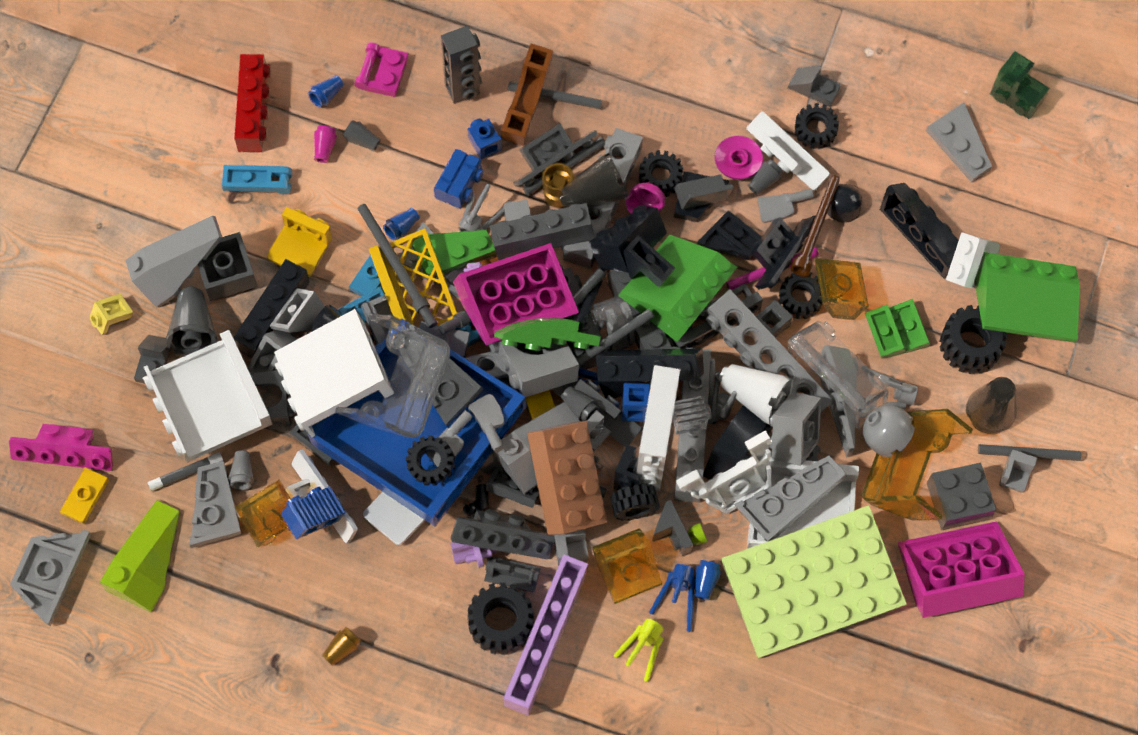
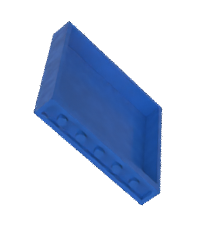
(382, 455)

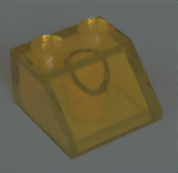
(842, 288)
(262, 514)
(627, 565)

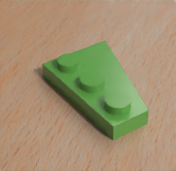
(456, 249)

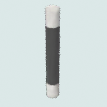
(183, 472)

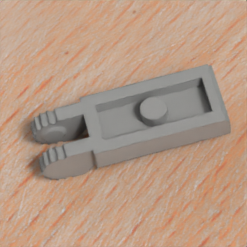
(617, 321)

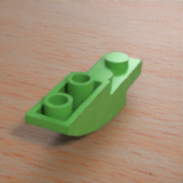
(544, 332)

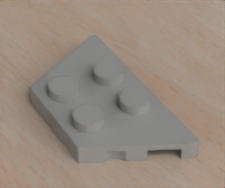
(48, 570)

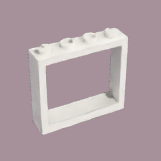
(657, 425)

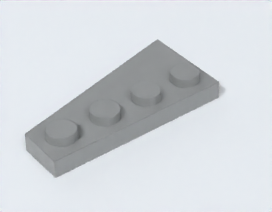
(781, 505)

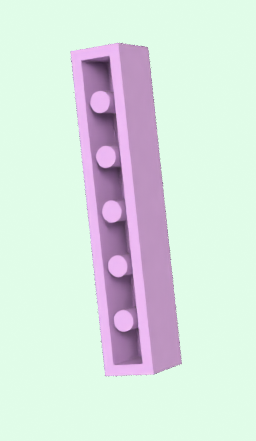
(545, 635)

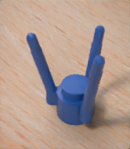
(681, 580)

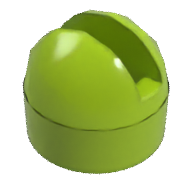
(699, 536)

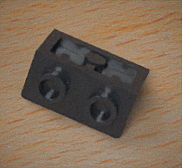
(626, 470)

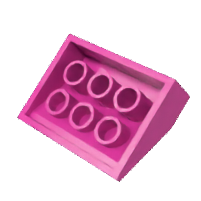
(515, 291)
(961, 569)

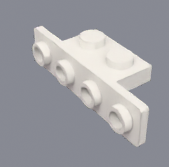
(788, 151)
(312, 479)

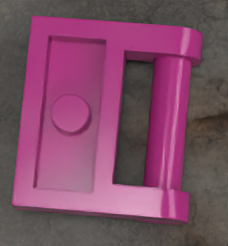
(389, 71)

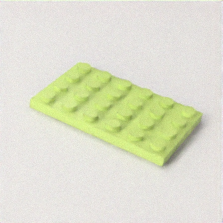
(813, 581)

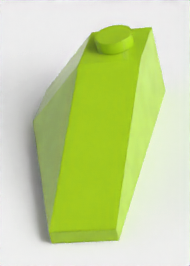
(142, 562)

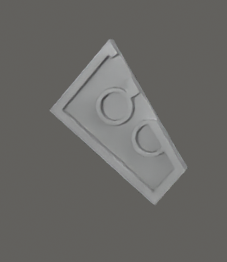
(214, 507)

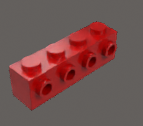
(251, 103)

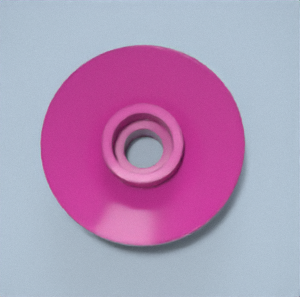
(740, 149)

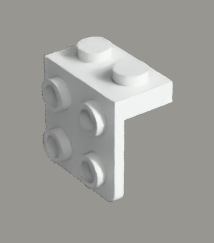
(968, 258)
(392, 519)

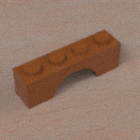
(527, 94)

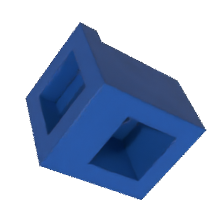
(484, 138)
(635, 402)

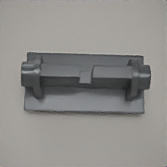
(513, 573)

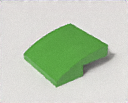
(897, 329)

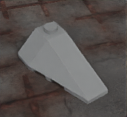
(166, 263)
(844, 419)
(516, 454)

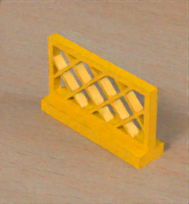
(391, 285)

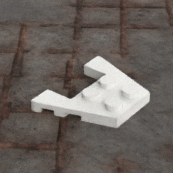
(736, 483)

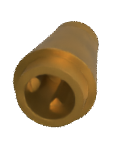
(341, 646)

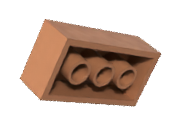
(567, 478)

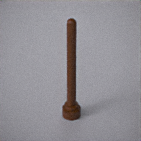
(802, 264)

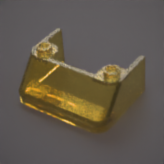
(896, 478)

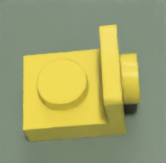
(109, 311)

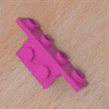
(62, 447)

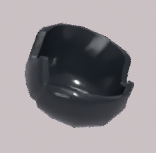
(845, 203)

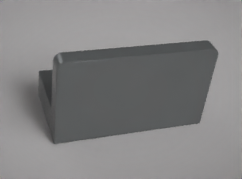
(702, 191)

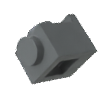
(776, 316)

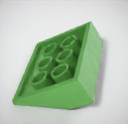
(686, 291)
(1028, 297)

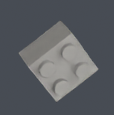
(795, 428)

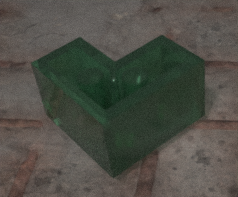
(1017, 87)

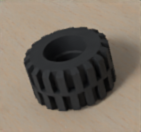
(964, 355)
(494, 598)

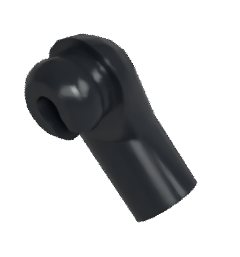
(481, 502)

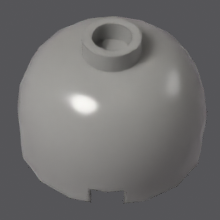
(888, 429)

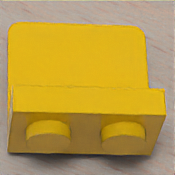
(301, 240)

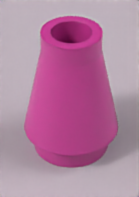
(324, 142)

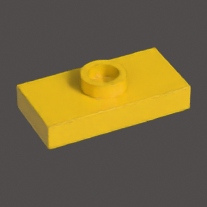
(84, 496)

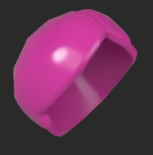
(645, 194)

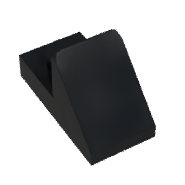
(644, 258)

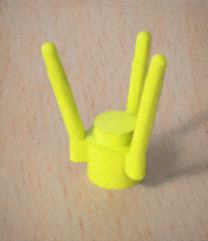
(647, 635)

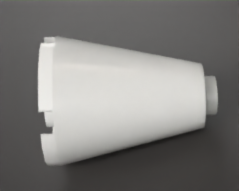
(756, 389)

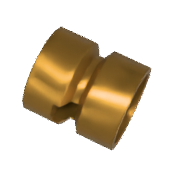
(553, 180)

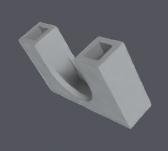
(536, 373)

